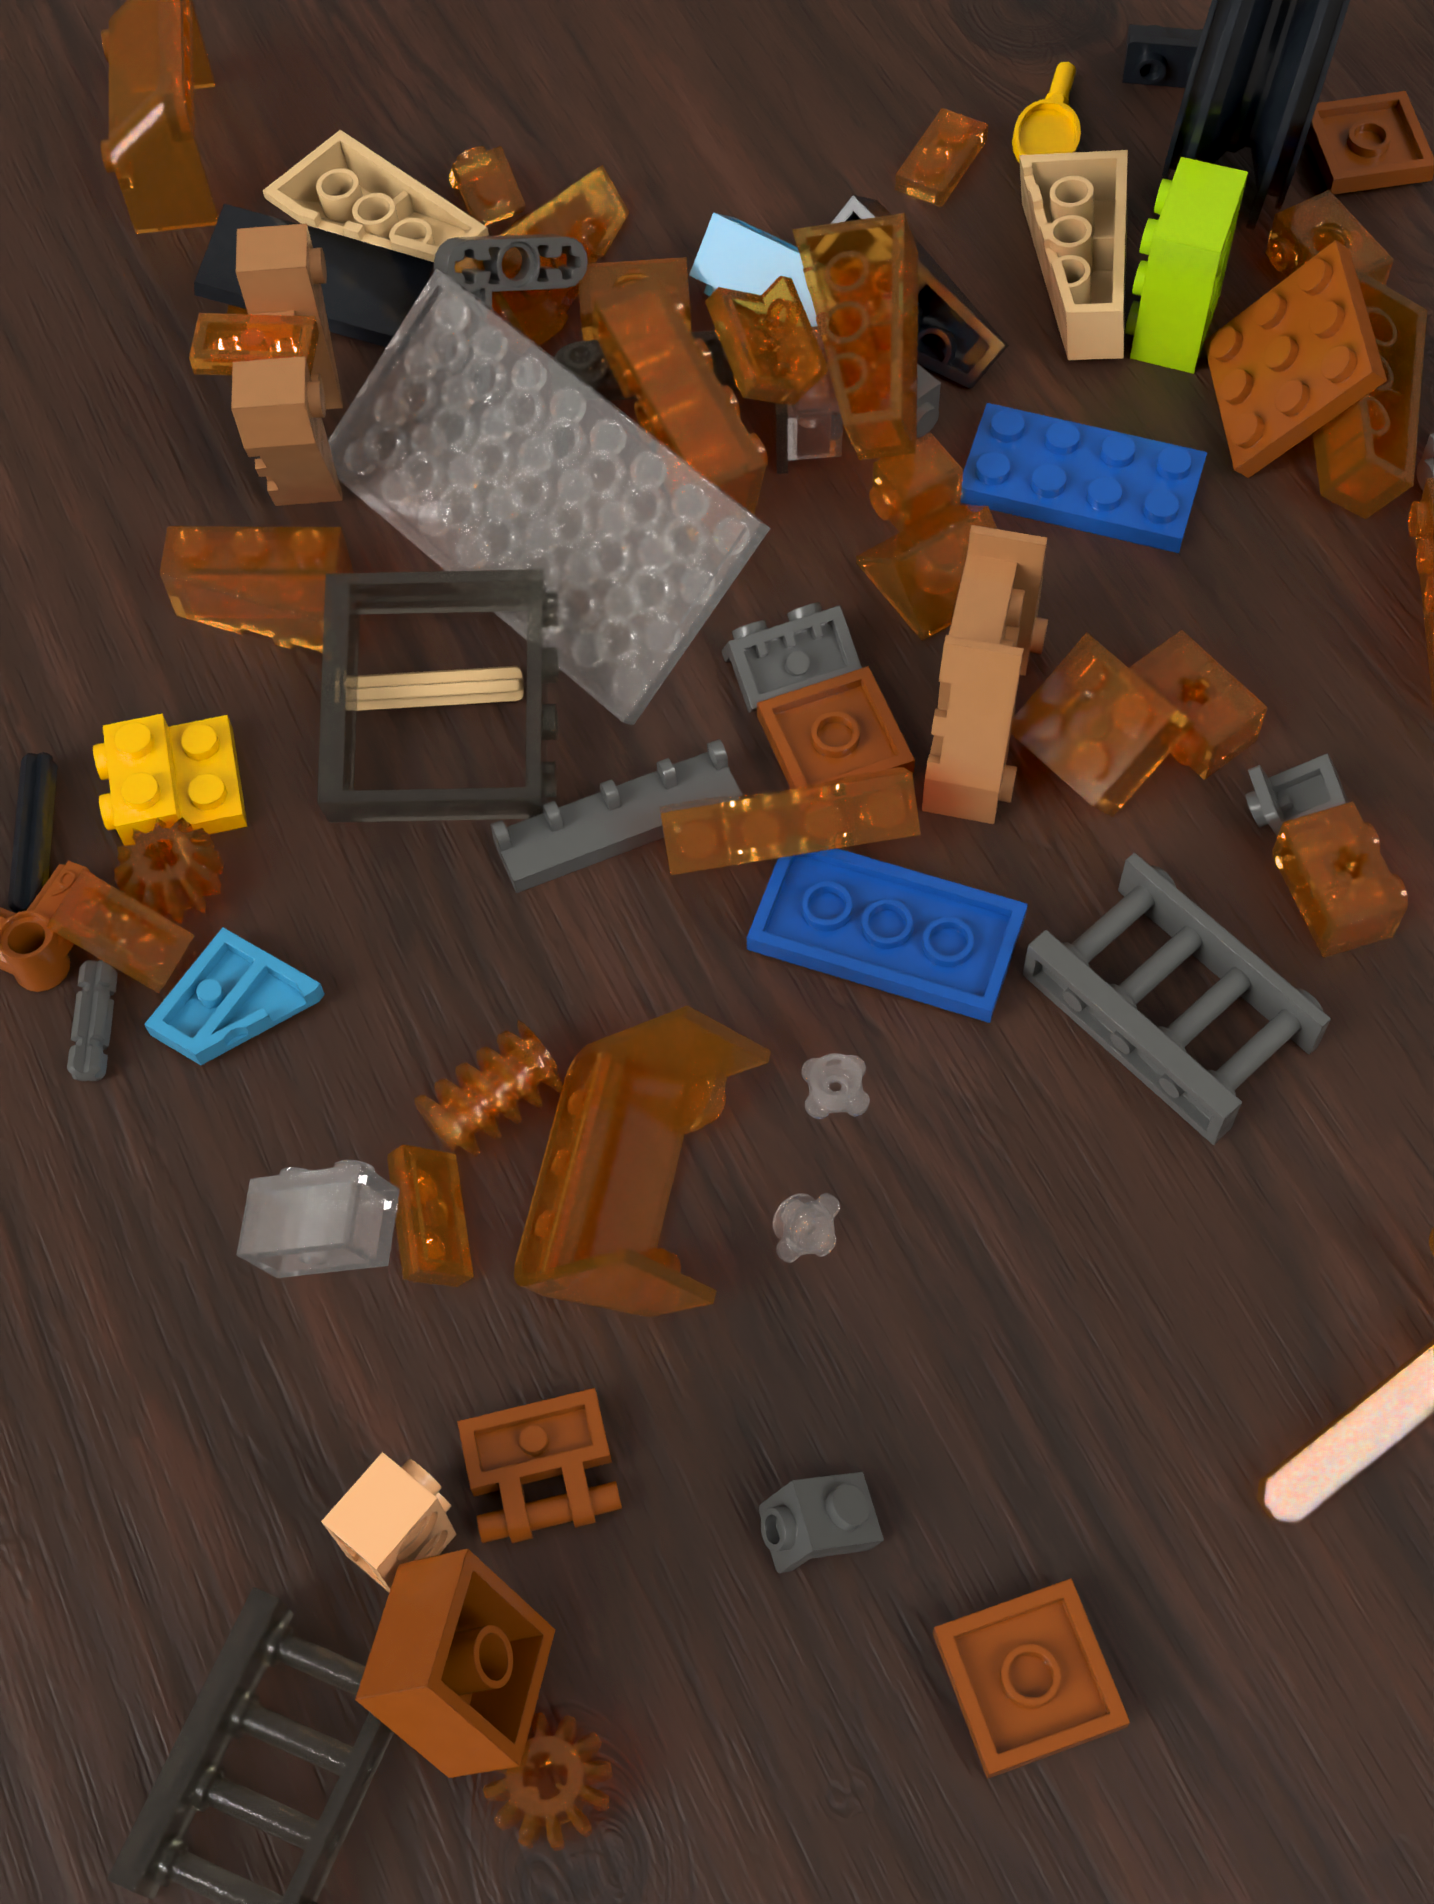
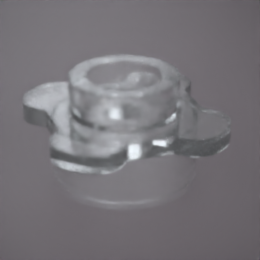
(835, 1068)
(805, 1226)

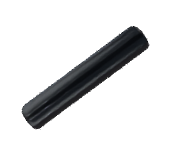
(32, 829)

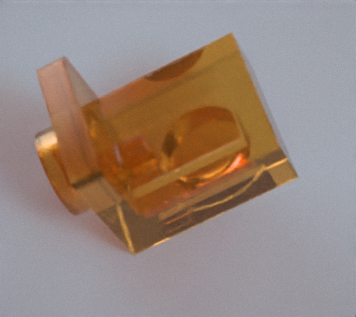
(487, 184)

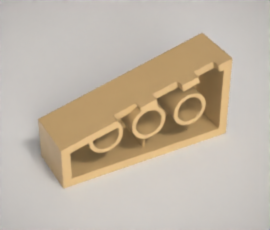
(1080, 237)

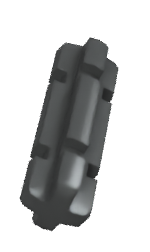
(92, 1021)

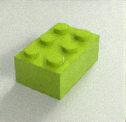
(1184, 263)

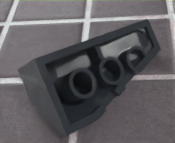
(951, 330)

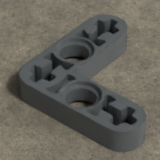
(531, 275)

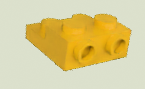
(170, 775)

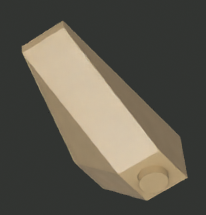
(368, 199)

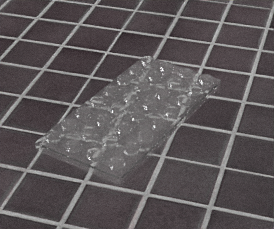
(521, 465)

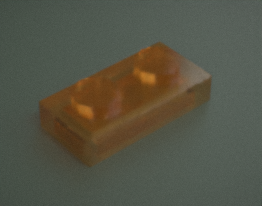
(941, 157)
(248, 337)
(120, 931)
(430, 1216)

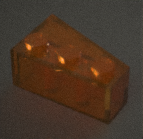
(254, 578)

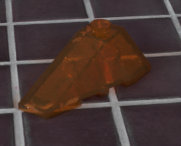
(583, 211)

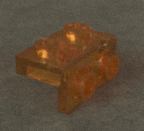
(768, 342)

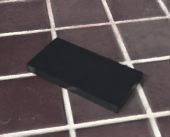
(365, 287)

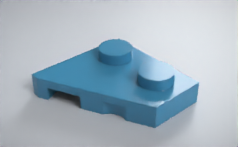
(230, 998)

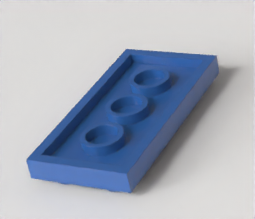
(1082, 477)
(889, 929)

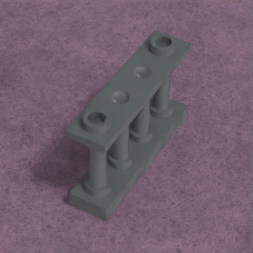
(1159, 1053)

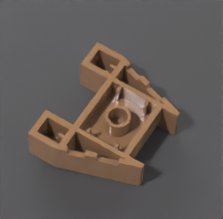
(277, 399)
(980, 674)

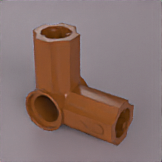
(26, 944)

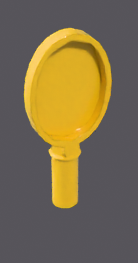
(1050, 123)

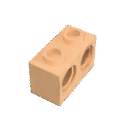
(391, 1519)

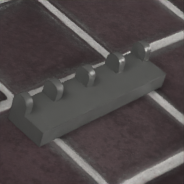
(609, 820)

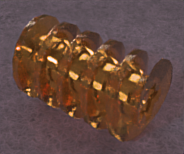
(491, 1091)

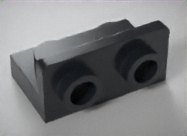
(1159, 55)

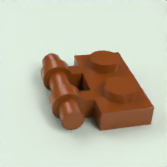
(534, 1445)

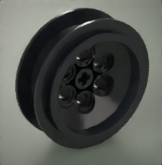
(1257, 87)

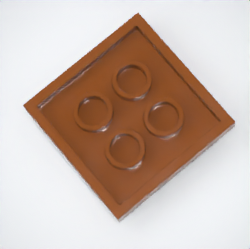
(1294, 360)

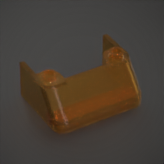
(152, 146)
(615, 1162)

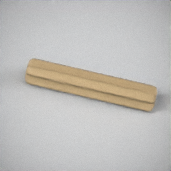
(440, 688)

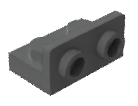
(792, 654)

